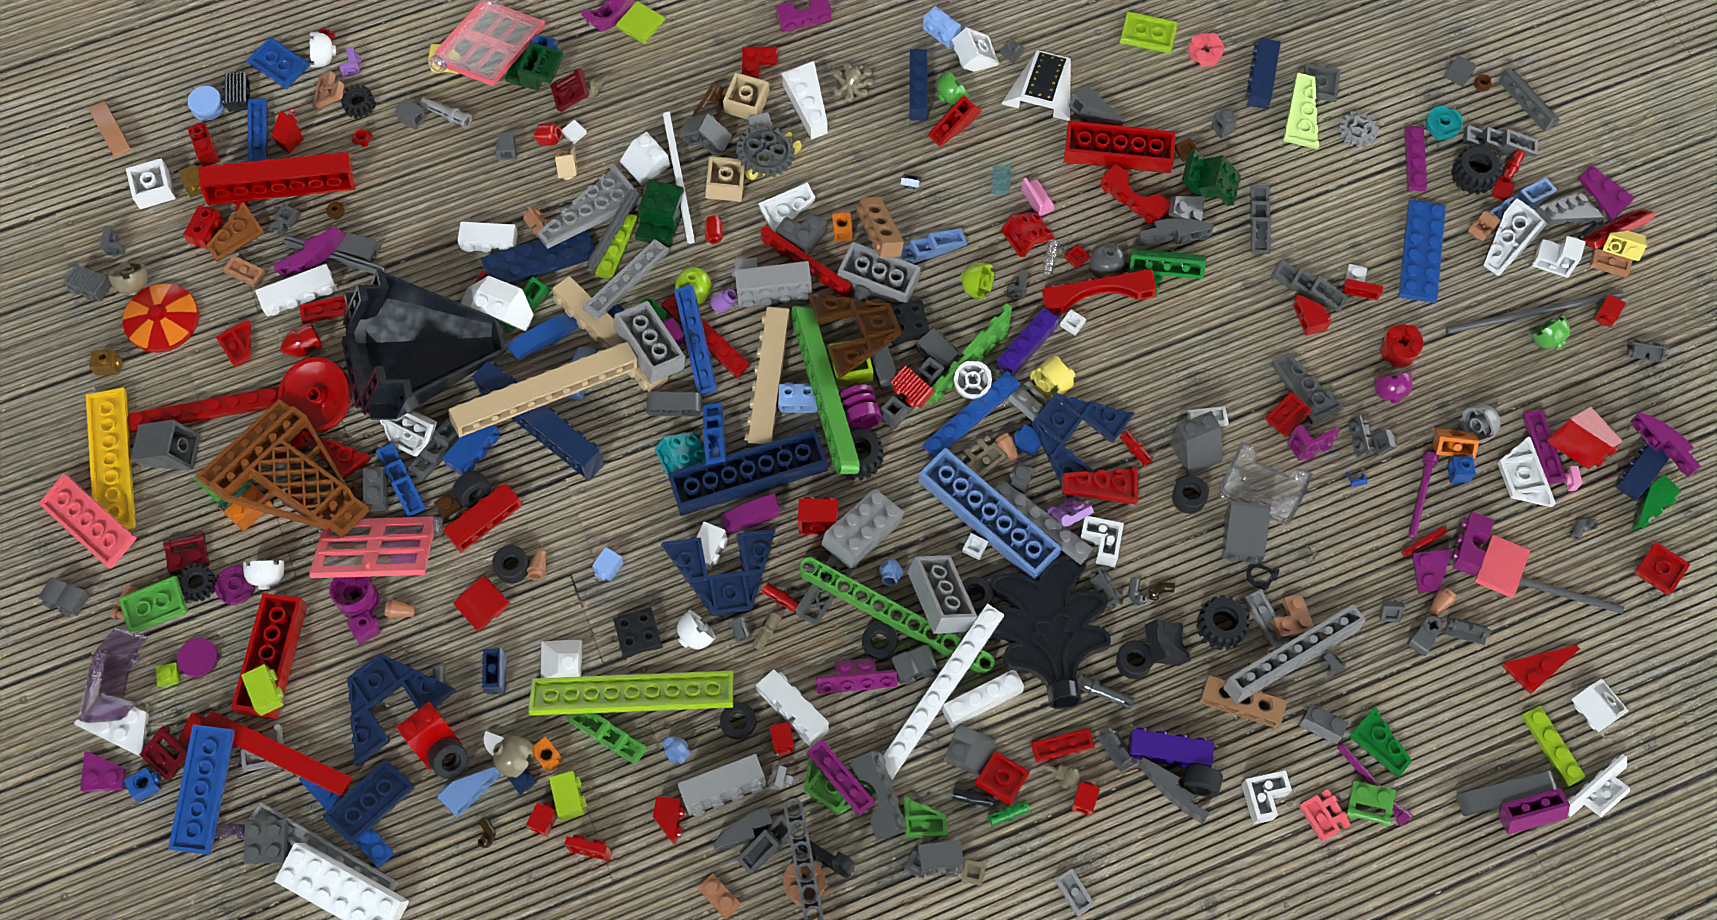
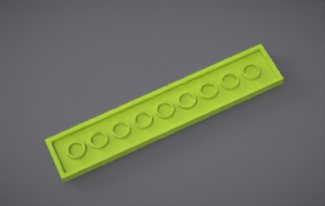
(631, 693)

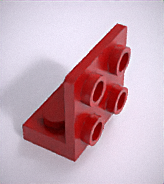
(1025, 231)

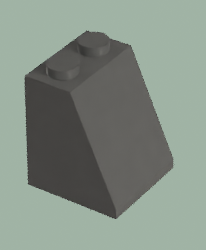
(1198, 442)
(165, 445)
(1245, 532)

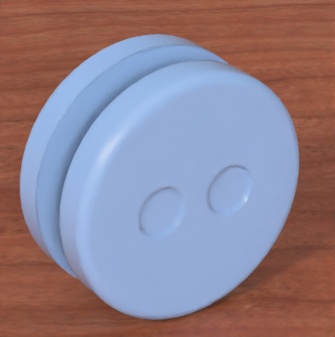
(205, 103)

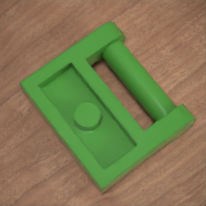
(1371, 796)

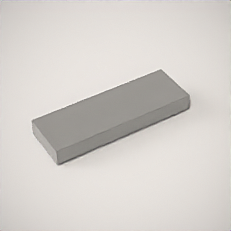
(1263, 615)

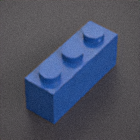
(470, 449)

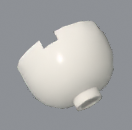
(321, 50)
(972, 379)
(263, 573)
(694, 631)

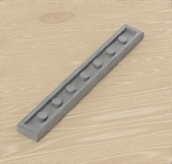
(300, 834)

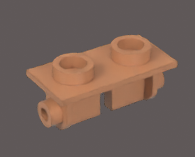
(534, 218)

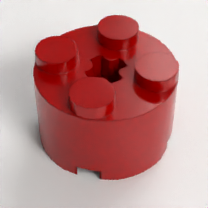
(1401, 345)

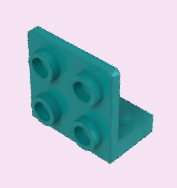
(680, 451)

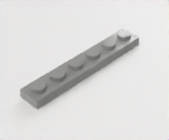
(625, 279)
(1070, 543)

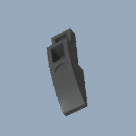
(1180, 229)

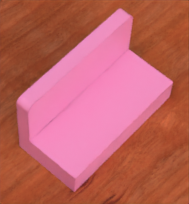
(1037, 197)

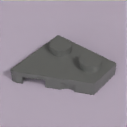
(1187, 207)

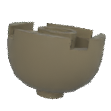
(128, 279)
(511, 755)

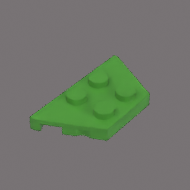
(823, 791)

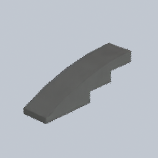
(1500, 141)
(1260, 219)
(1309, 287)
(435, 450)
(1166, 784)

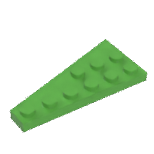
(979, 347)

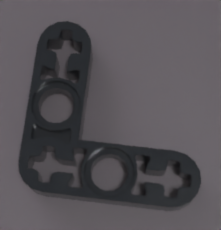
(839, 863)

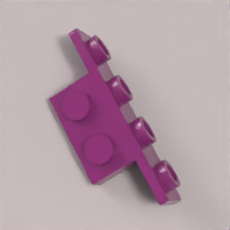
(856, 676)

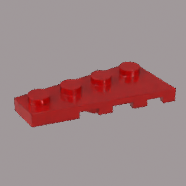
(1104, 485)

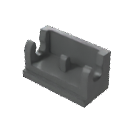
(359, 246)

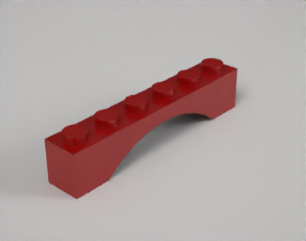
(1136, 285)

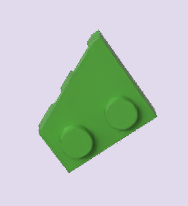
(923, 821)

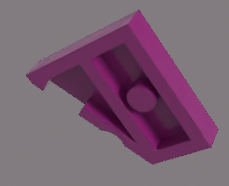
(1430, 569)
(101, 774)

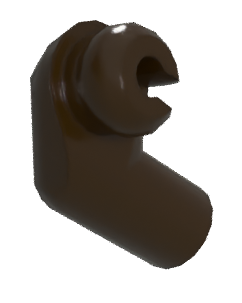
(1160, 587)
(488, 835)

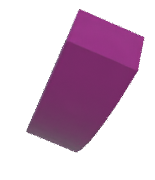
(750, 514)

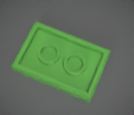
(153, 605)

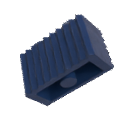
(494, 671)

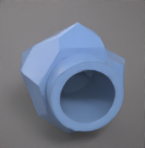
(890, 572)
(676, 749)

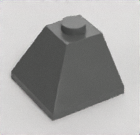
(969, 750)

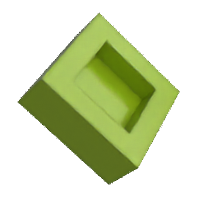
(167, 674)

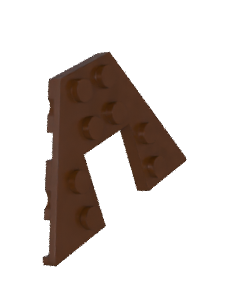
(874, 321)

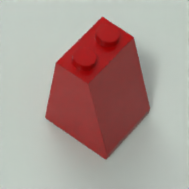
(1586, 439)
(424, 730)

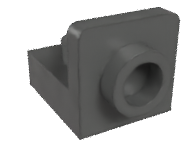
(110, 243)
(1019, 289)

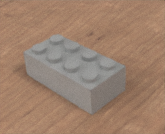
(883, 277)
(773, 284)
(650, 341)
(862, 528)
(942, 594)
(722, 785)

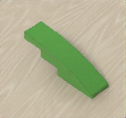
(609, 736)

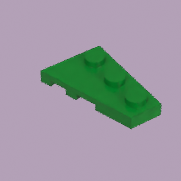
(1379, 742)

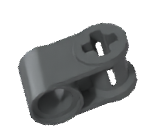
(1424, 637)

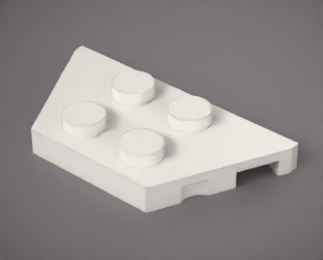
(1525, 475)
(127, 733)

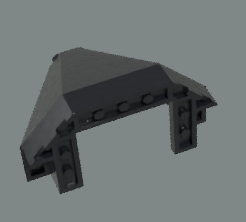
(411, 345)

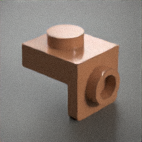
(1484, 225)

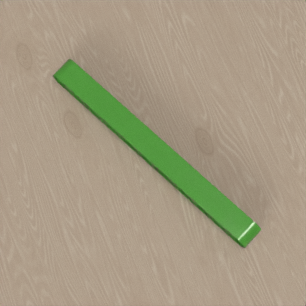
(825, 391)
(885, 614)

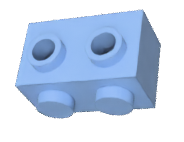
(941, 26)
(796, 398)

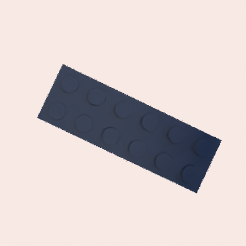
(536, 260)

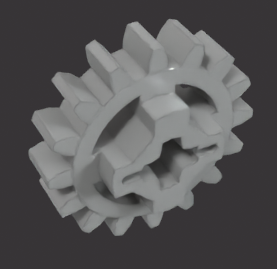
(1358, 129)

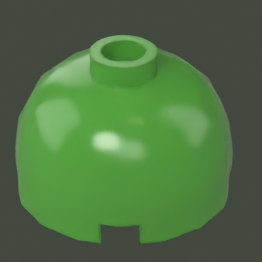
(950, 89)
(1552, 333)

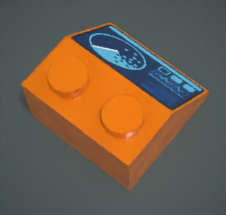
(240, 515)

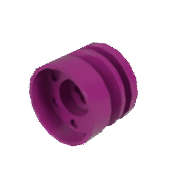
(860, 407)
(354, 595)

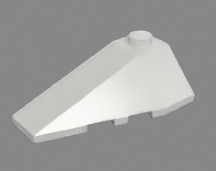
(1515, 233)

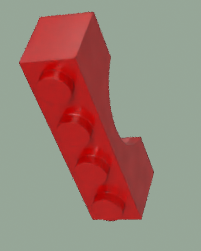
(1150, 208)

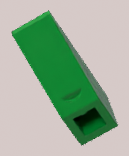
(1658, 495)

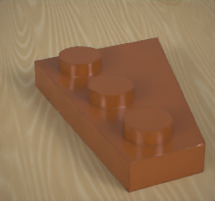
(235, 234)

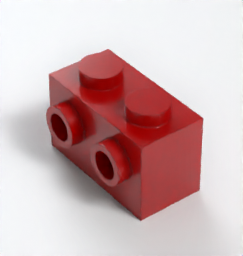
(203, 226)

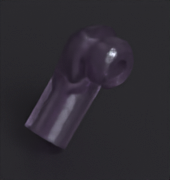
(232, 828)

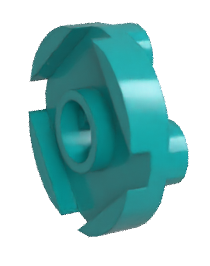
(1441, 131)

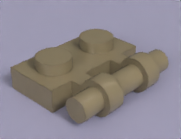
(986, 460)

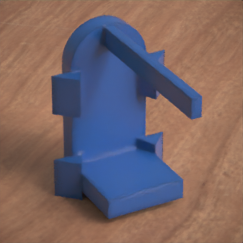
(1358, 482)

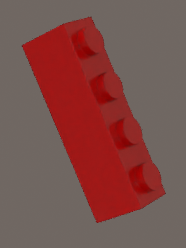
(482, 517)

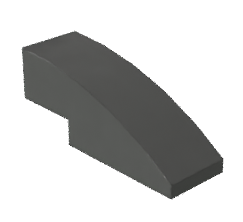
(743, 830)
(766, 845)

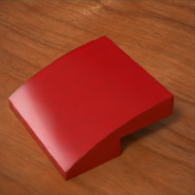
(481, 603)

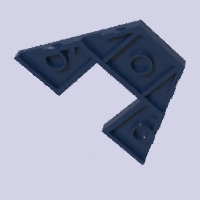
(1061, 418)
(727, 591)
(374, 684)

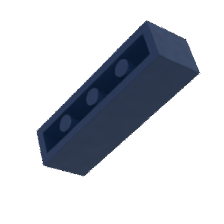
(1263, 73)
(918, 85)
(1641, 471)

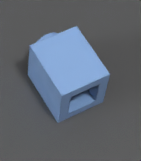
(607, 564)

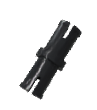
(972, 797)

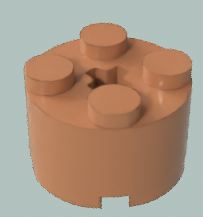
(791, 885)

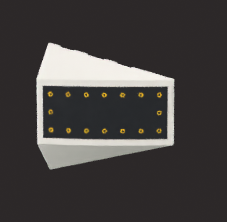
(1044, 83)

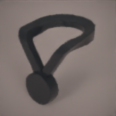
(1274, 574)

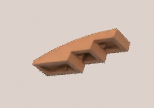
(109, 129)

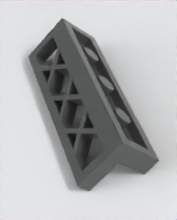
(1528, 99)
(813, 592)

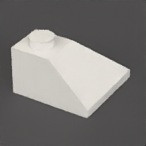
(561, 658)

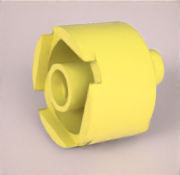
(1052, 377)

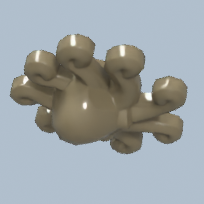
(853, 81)

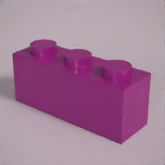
(1534, 811)

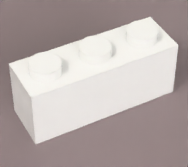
(487, 237)

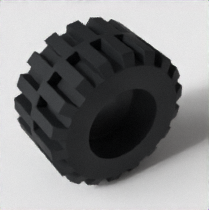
(1472, 180)
(868, 441)
(1232, 610)

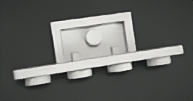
(1603, 791)

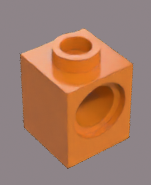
(842, 233)
(541, 748)

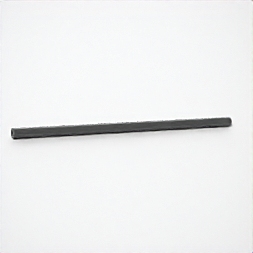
(1532, 312)
(1566, 593)

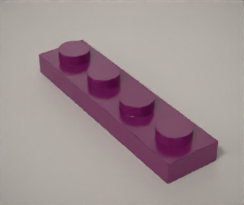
(1415, 158)
(1547, 454)
(840, 777)

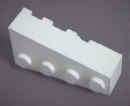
(805, 94)
(793, 707)

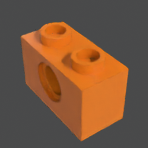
(1455, 443)

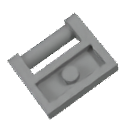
(1026, 402)

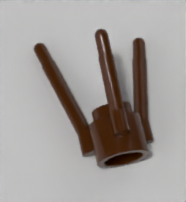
(713, 94)

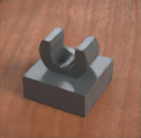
(1012, 50)
(1384, 442)
(1391, 611)
(1335, 663)
(913, 865)

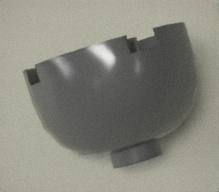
(1107, 260)

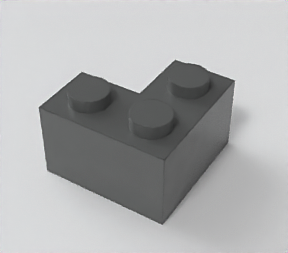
(707, 132)
(805, 235)
(941, 857)

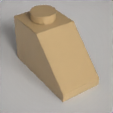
(566, 163)

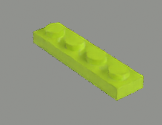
(612, 259)
(1553, 746)

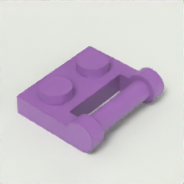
(1070, 511)

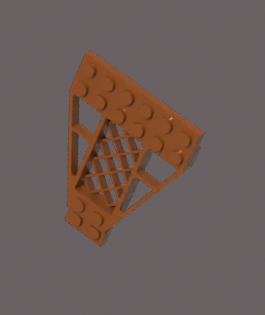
(257, 447)

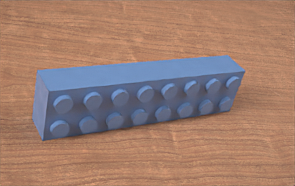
(989, 514)

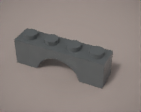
(896, 408)
(888, 817)

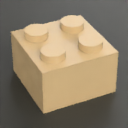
(746, 96)
(725, 179)

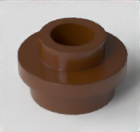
(1486, 83)
(338, 214)

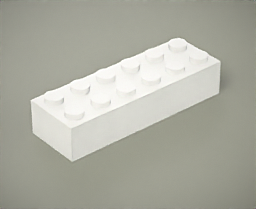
(337, 886)

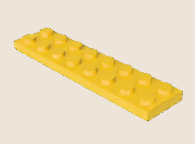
(111, 454)

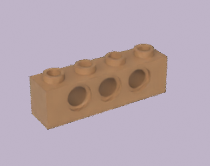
(880, 227)
(1271, 717)

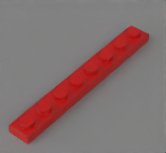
(207, 408)

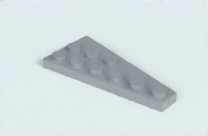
(590, 208)

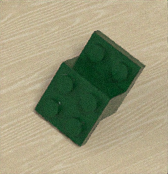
(535, 66)
(1211, 177)
(659, 212)

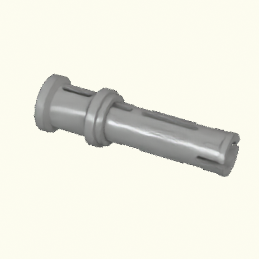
(453, 115)

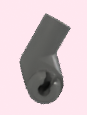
(1133, 593)

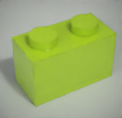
(263, 689)
(567, 795)

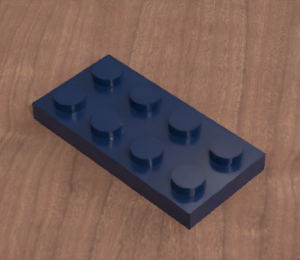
(368, 802)

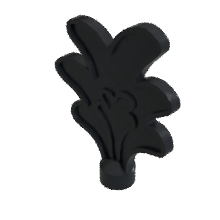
(1050, 627)

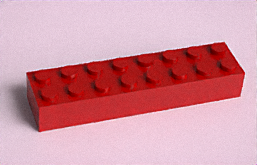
(276, 178)

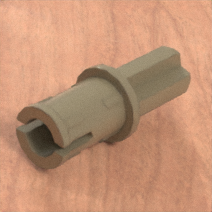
(766, 631)

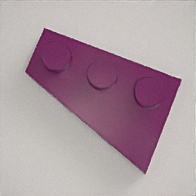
(1607, 193)

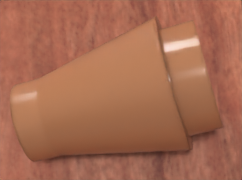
(1007, 445)
(537, 566)
(1442, 600)
(398, 609)

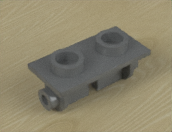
(1639, 349)
(1359, 431)
(1102, 582)
(1467, 630)
(1117, 749)

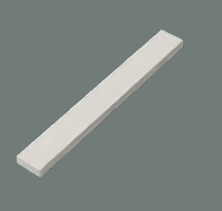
(678, 177)

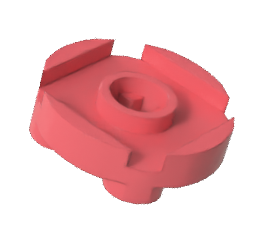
(1209, 41)

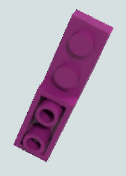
(316, 251)
(1663, 436)

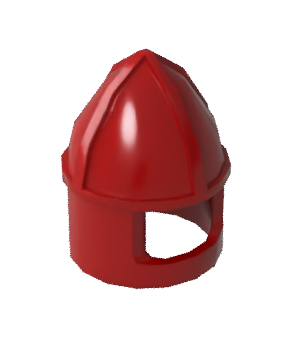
(300, 341)

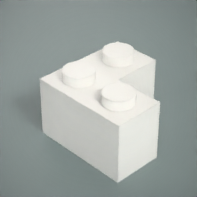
(1559, 258)
(1106, 535)
(1260, 794)

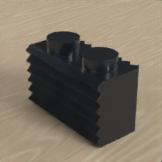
(236, 91)

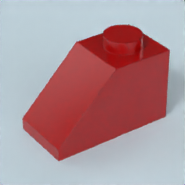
(1311, 315)

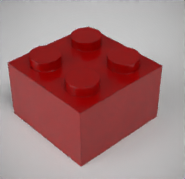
(816, 515)

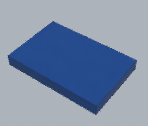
(278, 63)

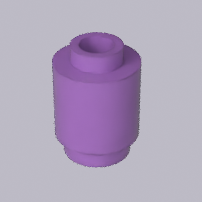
(724, 300)

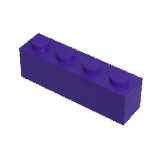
(1028, 342)
(1170, 749)

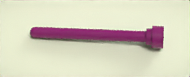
(1429, 461)
(1401, 814)

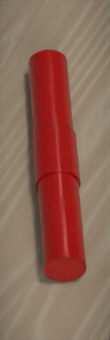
(1424, 541)

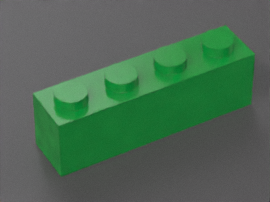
(1167, 263)

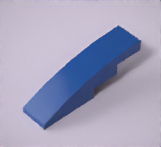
(542, 335)
(714, 433)
(400, 480)

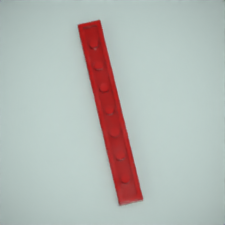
(282, 755)

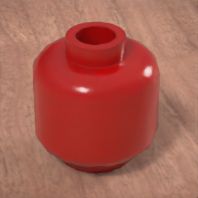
(547, 134)

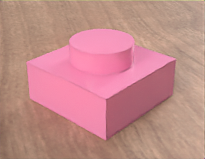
(1573, 478)

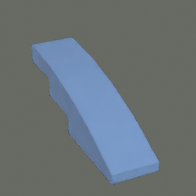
(1531, 196)
(933, 245)

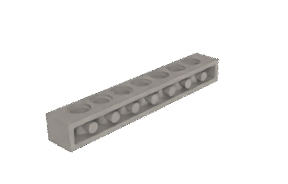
(1294, 654)

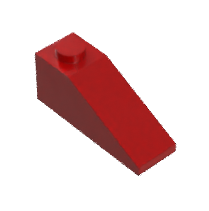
(956, 120)

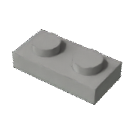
(1074, 892)

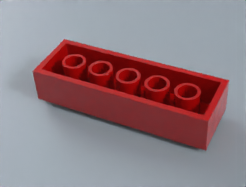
(1123, 145)
(272, 644)

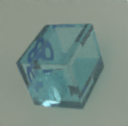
(1000, 180)

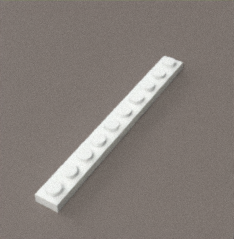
(941, 689)

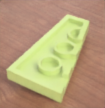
(1301, 120)

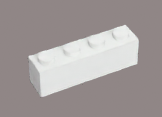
(296, 290)
(983, 698)

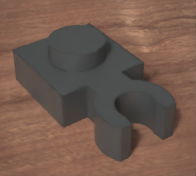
(284, 217)

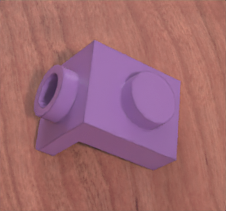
(352, 67)

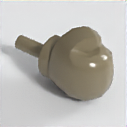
(595, 86)
(1067, 776)

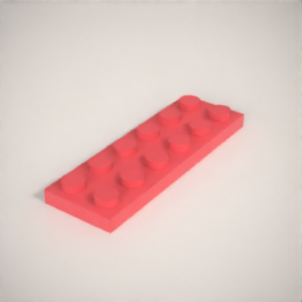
(87, 521)

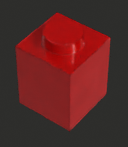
(1609, 311)
(782, 738)
(1085, 798)
(542, 818)

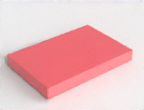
(1502, 566)

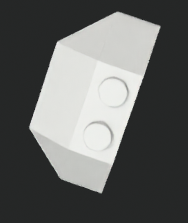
(500, 301)
(410, 432)

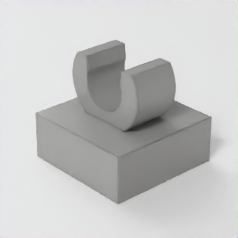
(779, 778)

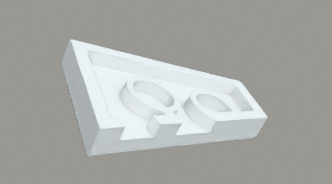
(786, 204)

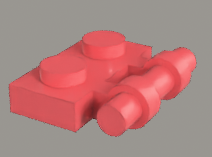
(1320, 818)

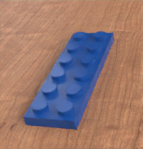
(1422, 251)
(201, 789)

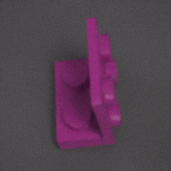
(1306, 448)

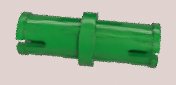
(1008, 813)

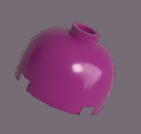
(1393, 387)

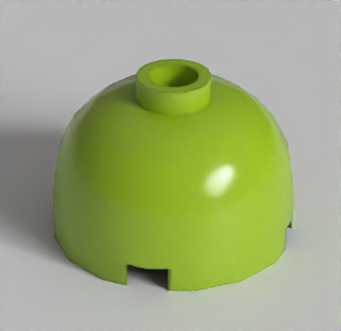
(697, 278)
(977, 279)

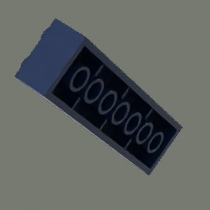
(546, 426)
(748, 472)

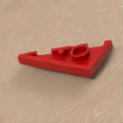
(344, 458)
(1536, 669)

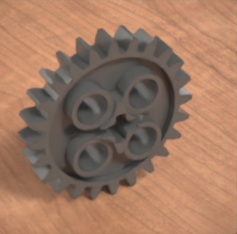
(765, 151)

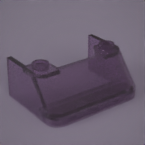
(108, 677)

